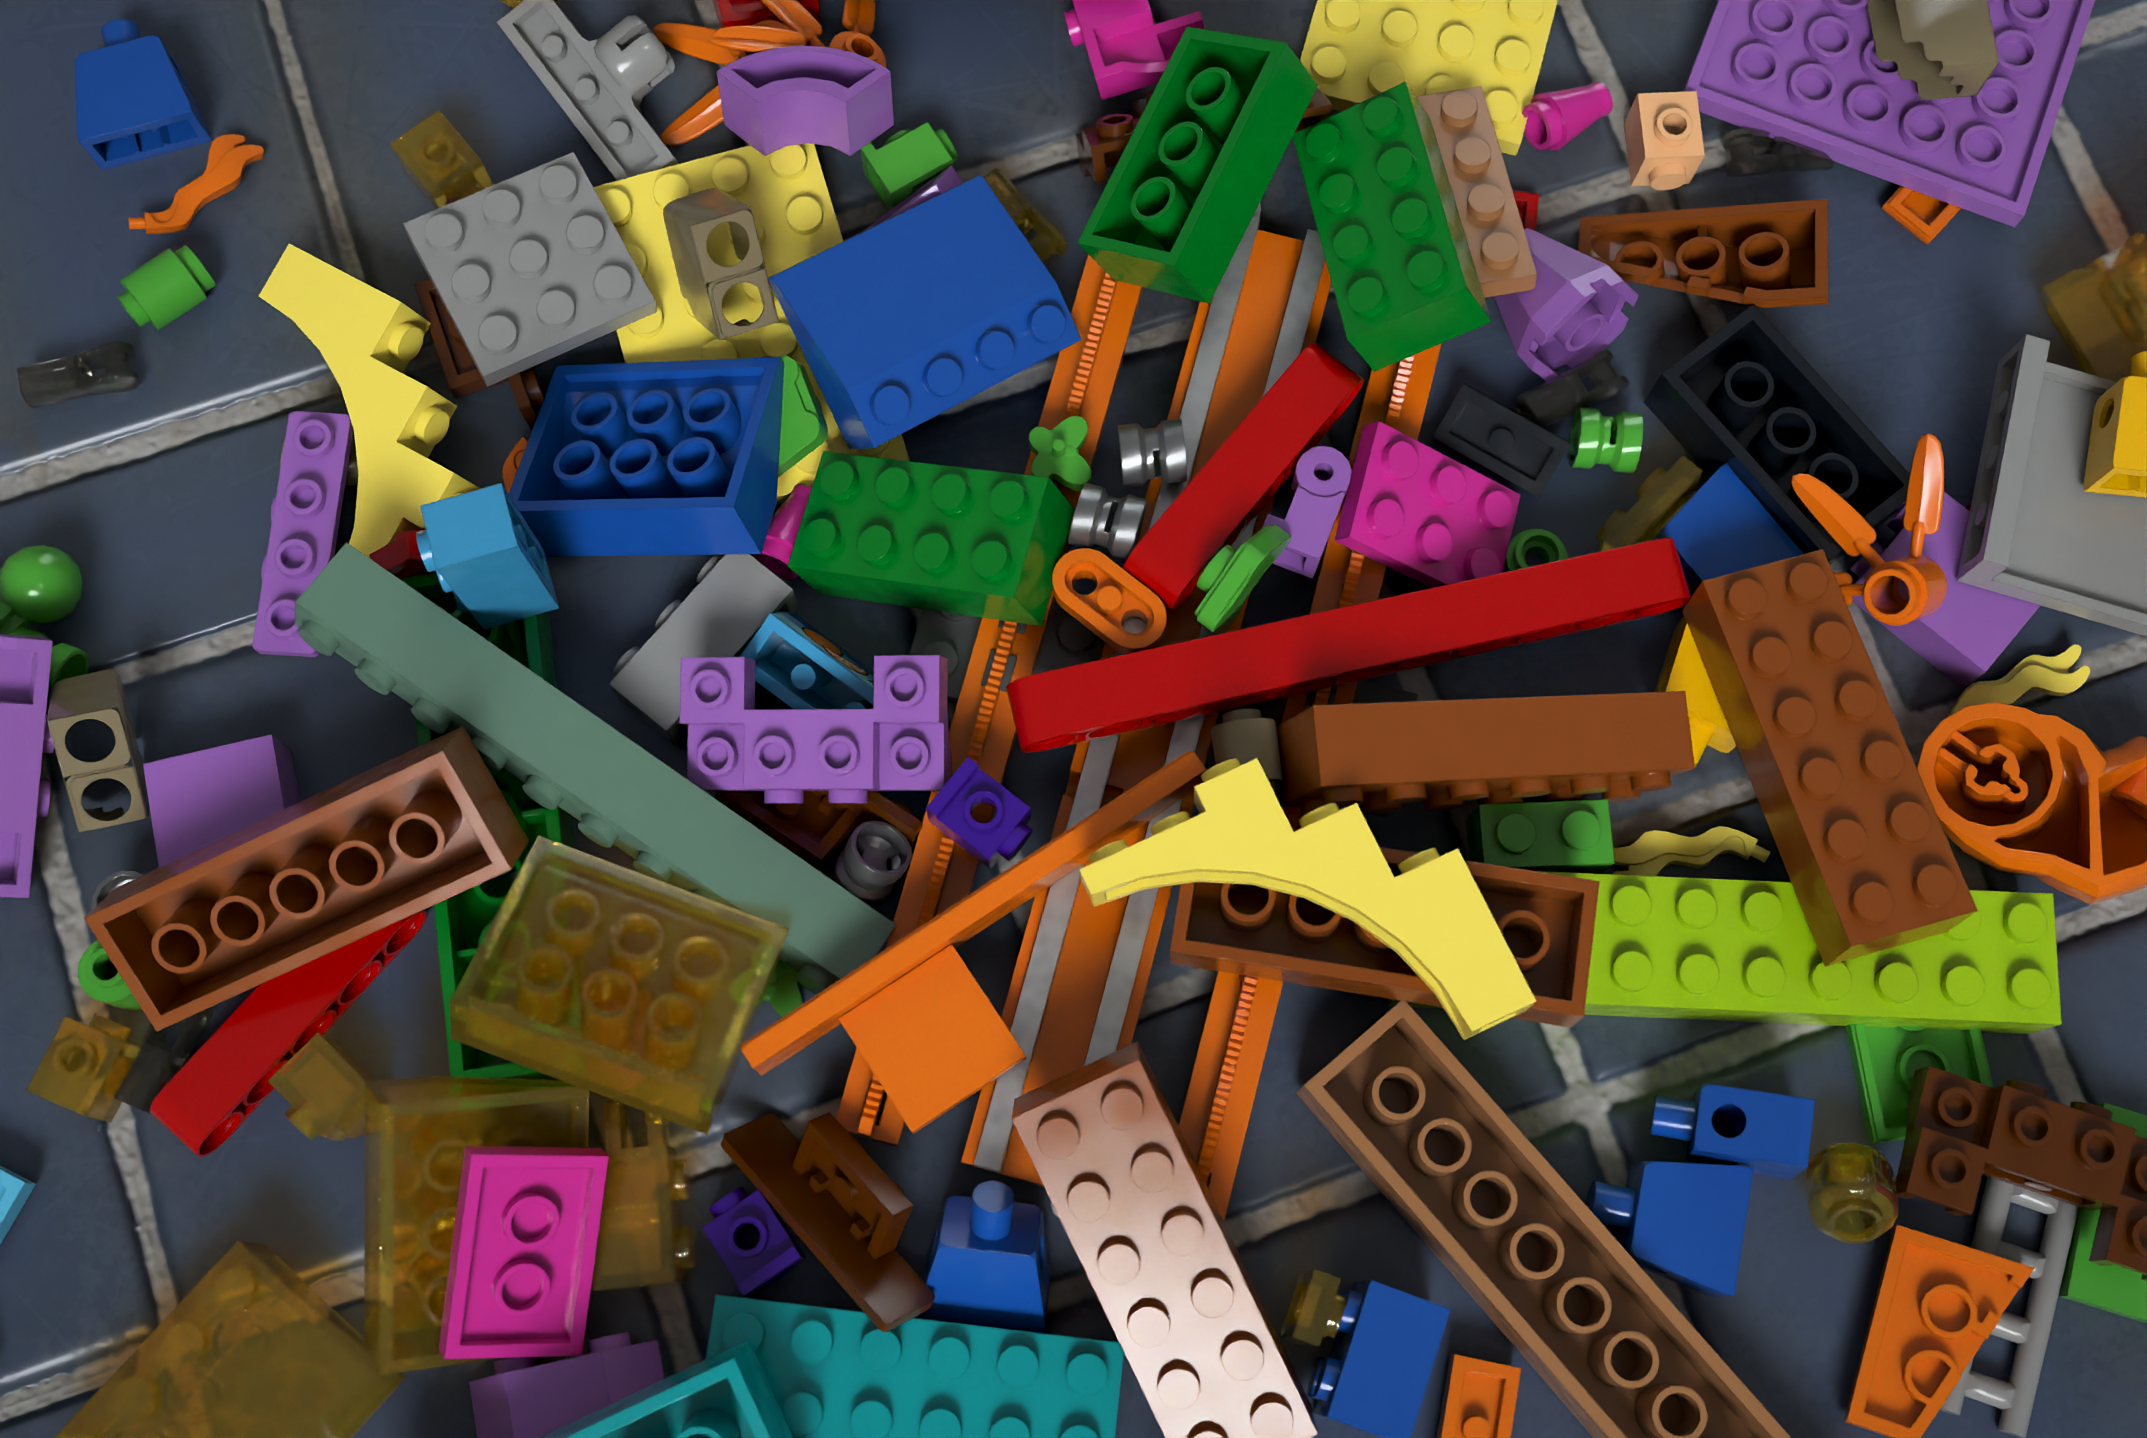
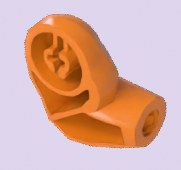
(2040, 799)

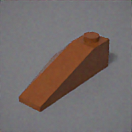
(1725, 253)

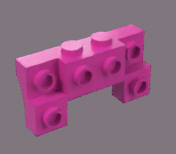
(1124, 42)

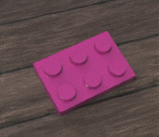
(1424, 511)
(523, 1252)

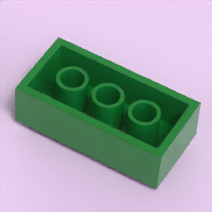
(1198, 163)
(1390, 228)
(932, 537)

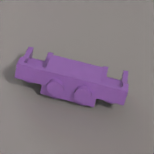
(23, 739)
(832, 750)

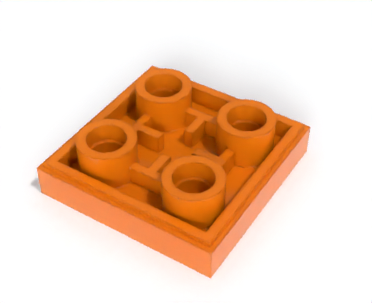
(932, 1038)

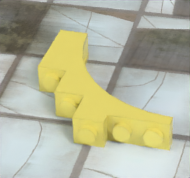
(394, 418)
(1424, 915)

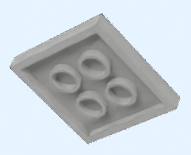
(530, 268)

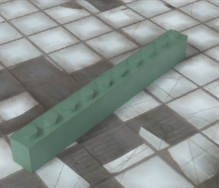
(581, 764)

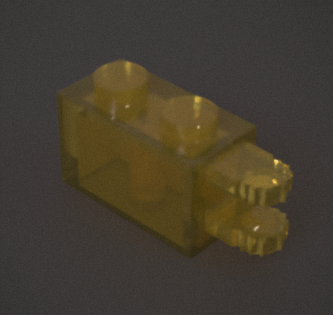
(641, 1211)

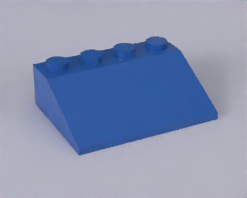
(923, 313)
(654, 458)

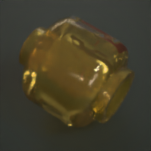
(1851, 1192)

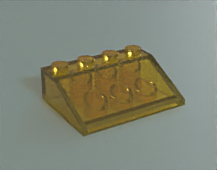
(618, 984)
(412, 1188)
(242, 1360)

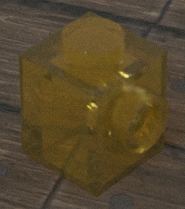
(440, 161)
(85, 1066)
(324, 1090)

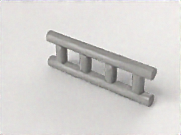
(2033, 1329)

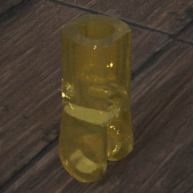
(1027, 216)

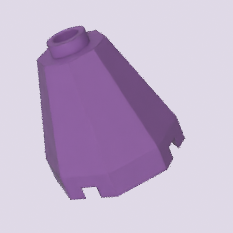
(1568, 312)

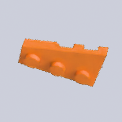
(1925, 1328)

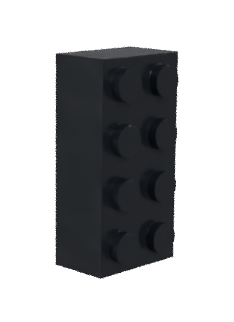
(1771, 416)

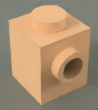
(1664, 139)

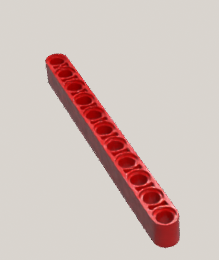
(1345, 645)

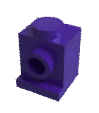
(988, 841)
(770, 1259)

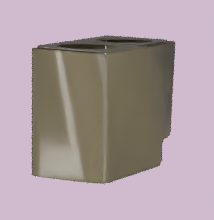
(1936, 43)
(688, 226)
(92, 698)

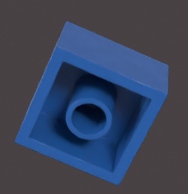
(1379, 1360)

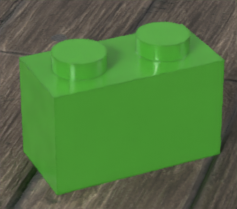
(1543, 836)

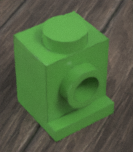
(906, 162)

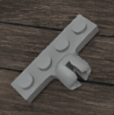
(597, 81)

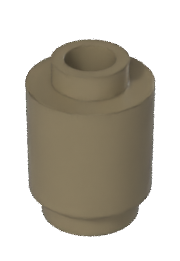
(1249, 737)

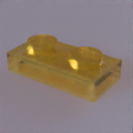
(1659, 502)
(1314, 1309)

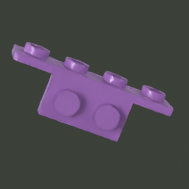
(302, 526)

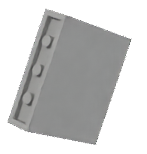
(2029, 517)

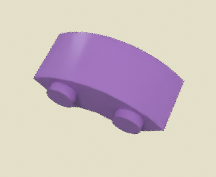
(806, 98)
(539, 1399)

